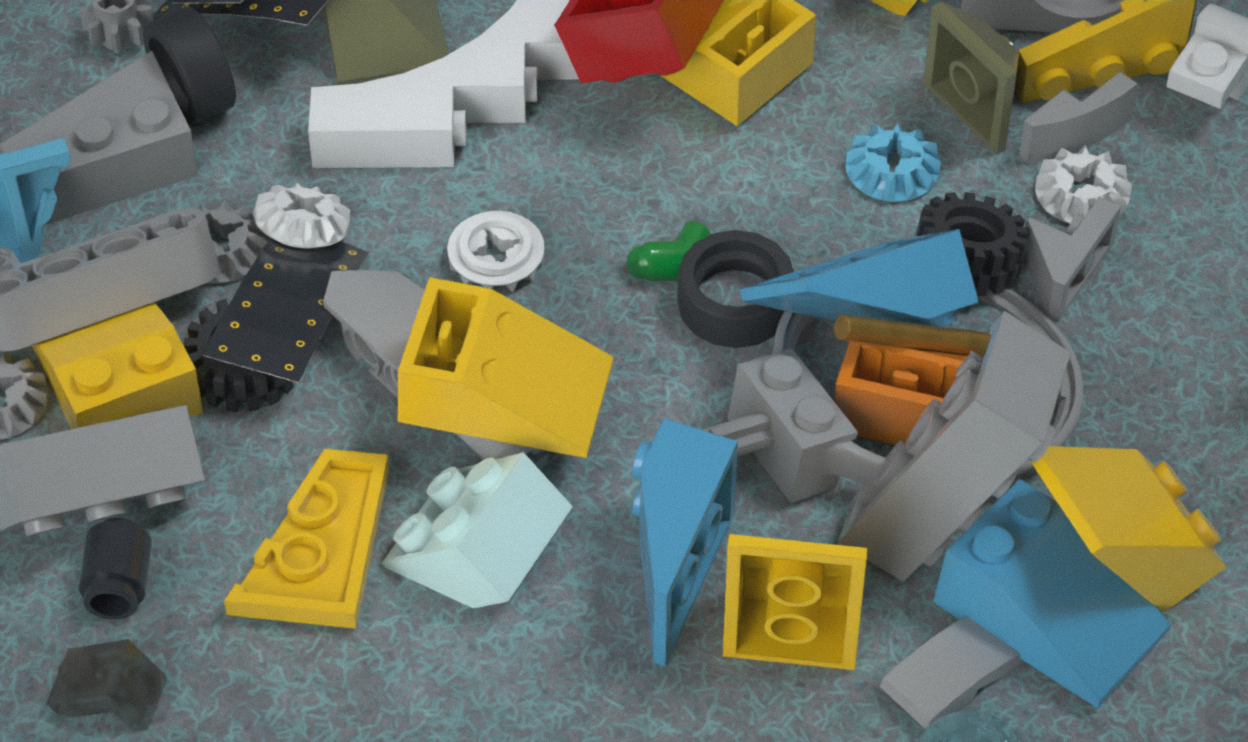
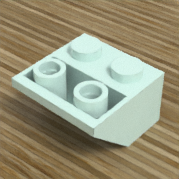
(479, 530)

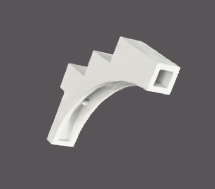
(425, 111)

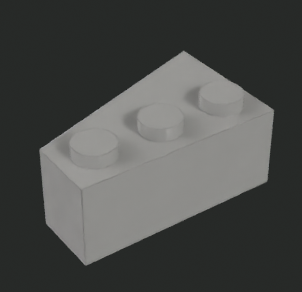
(120, 140)
(97, 470)

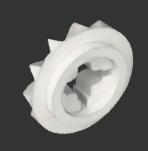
(1057, 178)
(301, 216)
(510, 234)

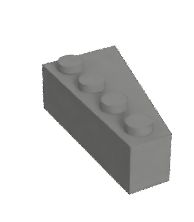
(960, 451)

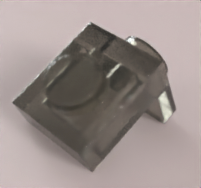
(106, 680)

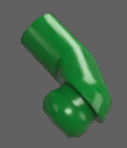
(663, 258)

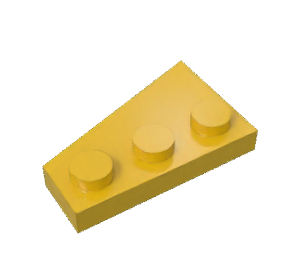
(1134, 42)
(322, 549)

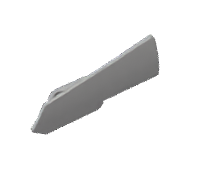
(376, 324)

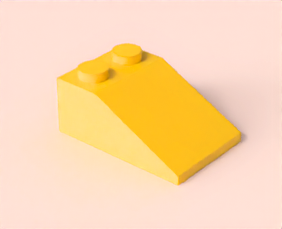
(120, 368)
(1134, 519)
(793, 601)

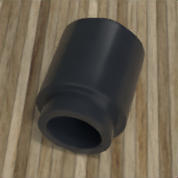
(115, 568)

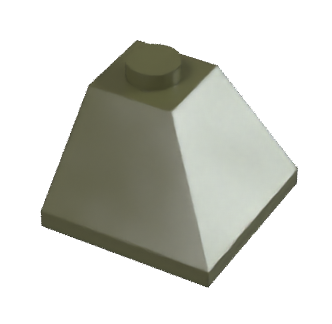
(382, 37)
(972, 72)

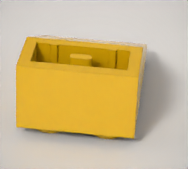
(748, 55)
(499, 372)

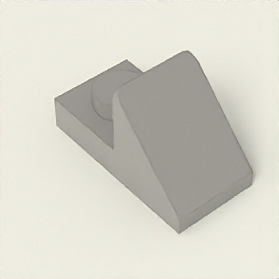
(1065, 261)

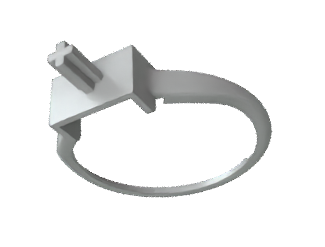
(806, 438)

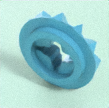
(913, 176)

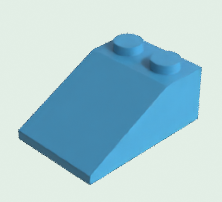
(896, 281)
(684, 516)
(1047, 596)

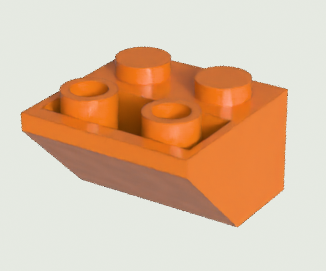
(890, 386)

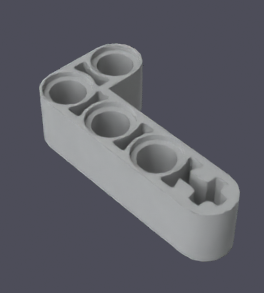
(103, 277)

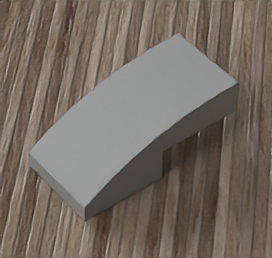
(1072, 124)
(949, 671)

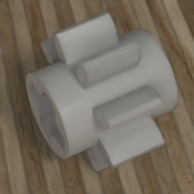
(116, 23)

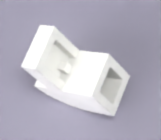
(1214, 59)

